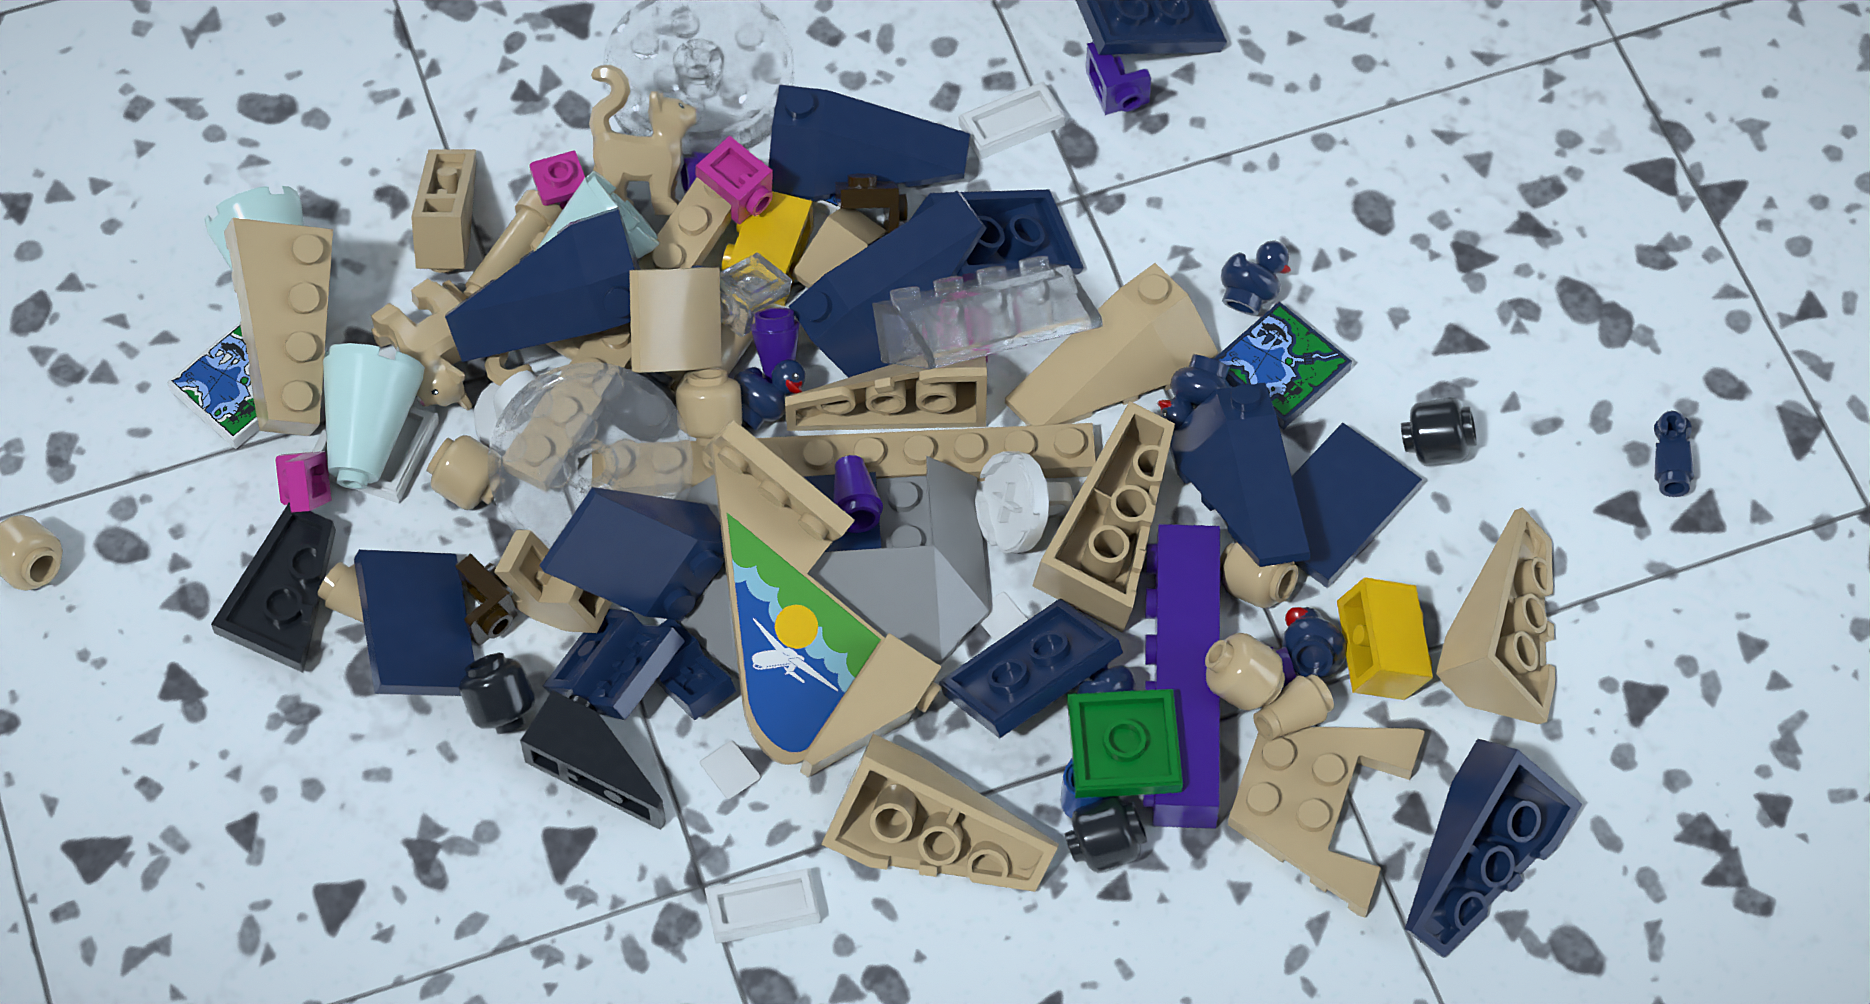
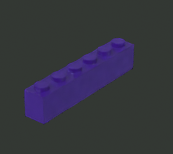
(1185, 629)

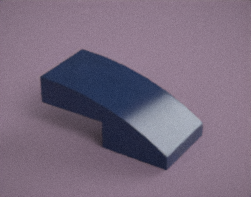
(693, 678)

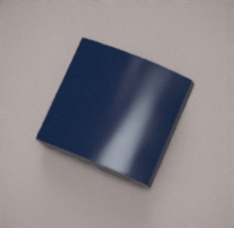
(615, 663)

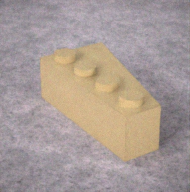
(1105, 533)

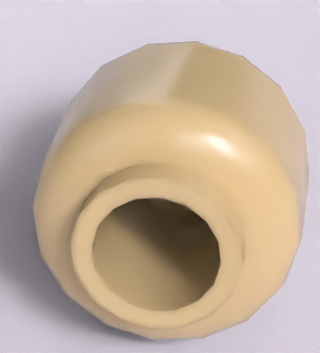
(708, 403)
(461, 472)
(28, 553)
(1256, 584)
(1244, 671)

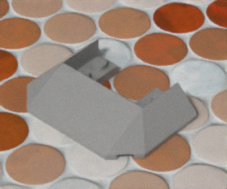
(918, 586)

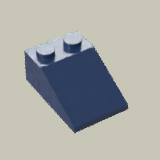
(1018, 228)
(639, 551)

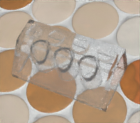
(982, 314)

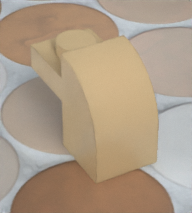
(544, 595)

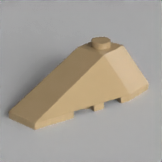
(1143, 341)
(895, 399)
(1500, 635)
(925, 820)

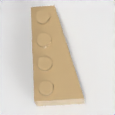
(283, 308)

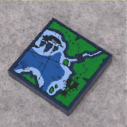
(1288, 358)

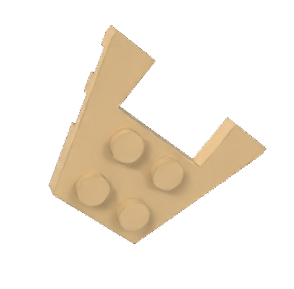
(1297, 794)

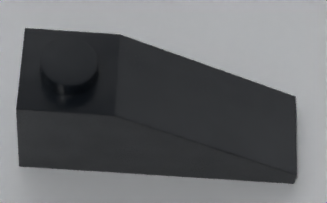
(581, 750)

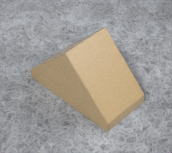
(837, 240)

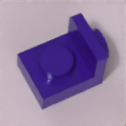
(1114, 87)

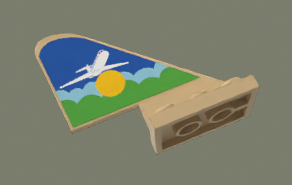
(792, 636)

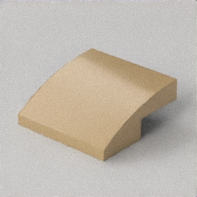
(675, 319)

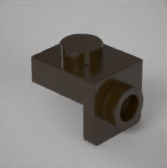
(866, 192)
(494, 600)

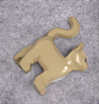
(640, 158)
(434, 345)

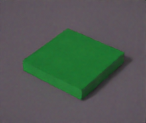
(1124, 743)

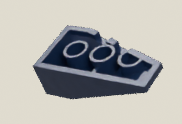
(828, 135)
(924, 249)
(554, 293)
(1241, 469)
(1491, 829)

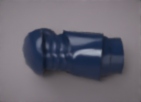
(1673, 454)

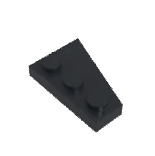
(278, 593)

